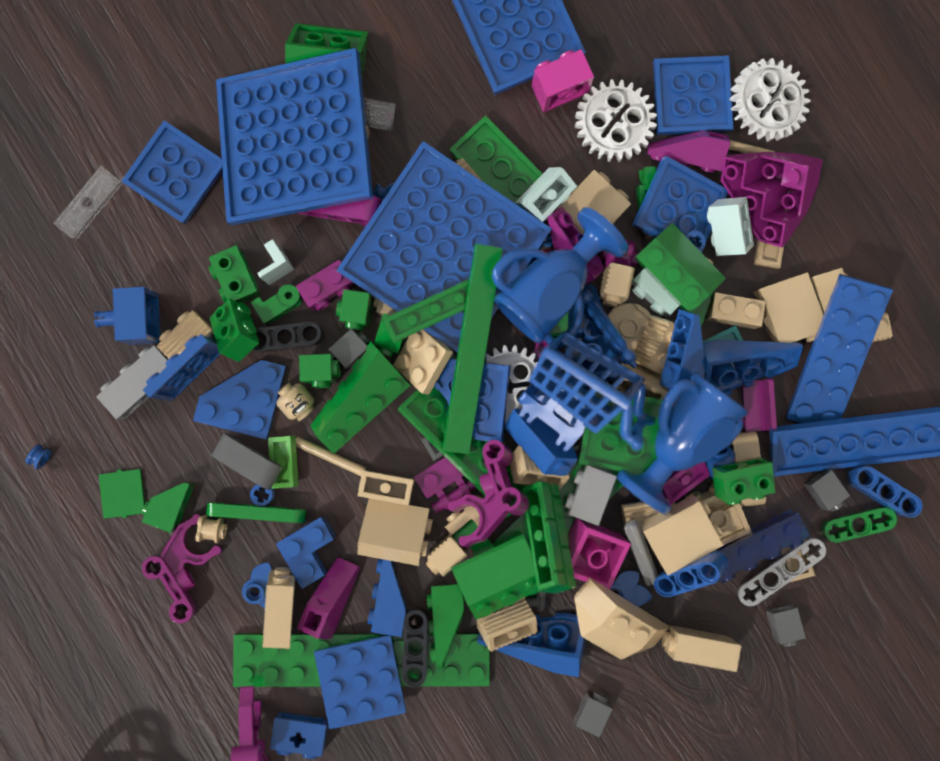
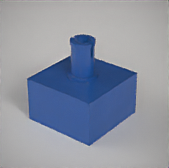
(133, 316)

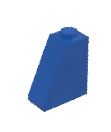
(540, 445)

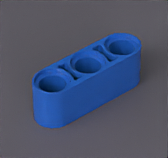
(895, 495)
(701, 571)

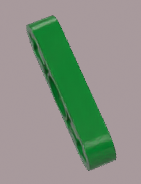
(874, 514)

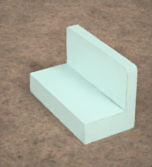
(280, 266)

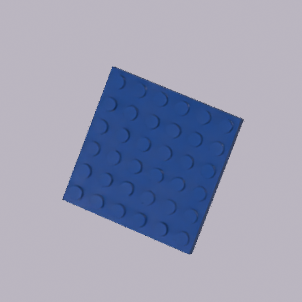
(294, 138)
(428, 234)

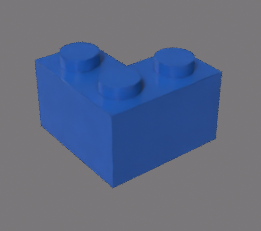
(301, 553)

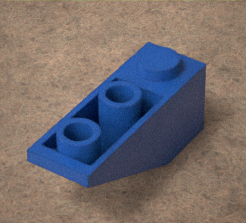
(685, 350)
(390, 602)

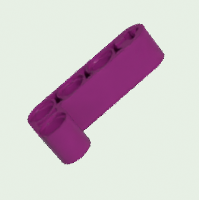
(354, 212)

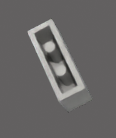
(126, 392)

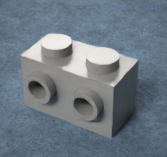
(590, 494)

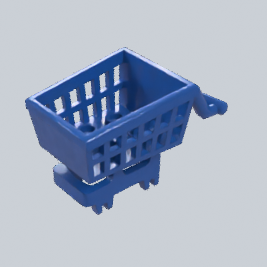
(554, 390)

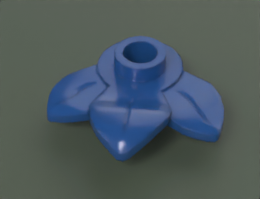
(258, 579)
(628, 588)

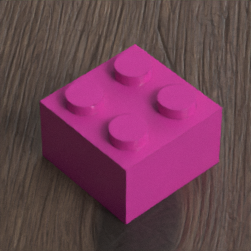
(562, 80)
(596, 552)

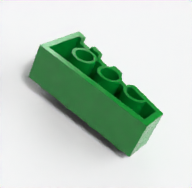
(359, 399)

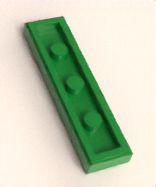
(426, 312)

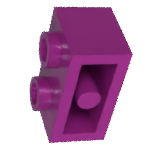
(324, 287)

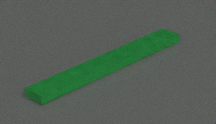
(471, 350)

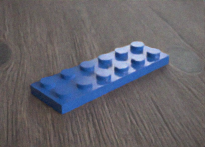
(838, 350)

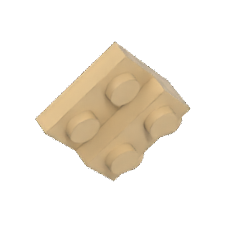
(728, 517)

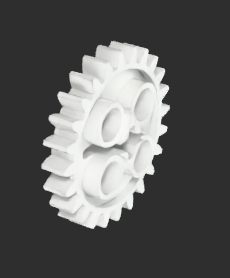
(752, 87)
(633, 133)
(513, 359)

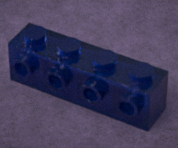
(762, 543)

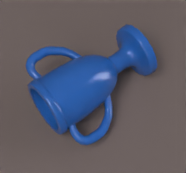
(555, 280)
(693, 427)

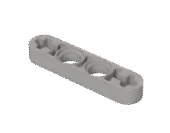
(784, 575)

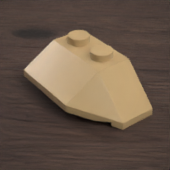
(615, 622)

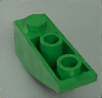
(448, 614)

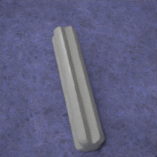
(641, 552)

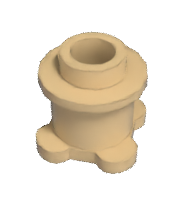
(210, 529)

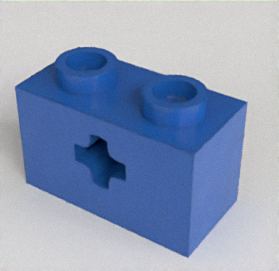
(312, 730)

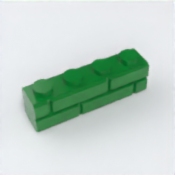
(548, 538)

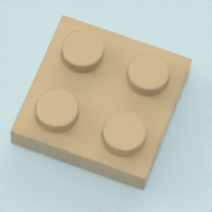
(422, 360)

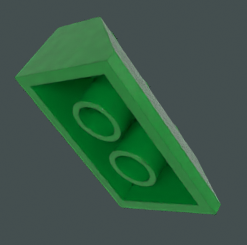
(314, 41)
(680, 268)
(497, 577)

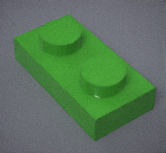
(284, 453)

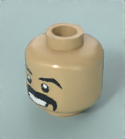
(295, 401)

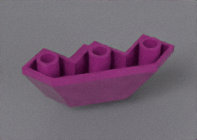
(776, 189)

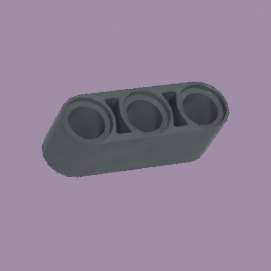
(247, 461)

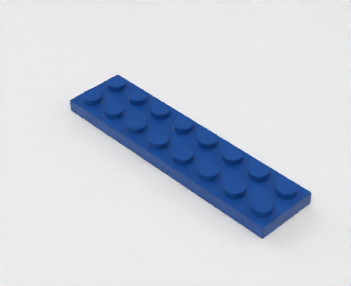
(855, 441)

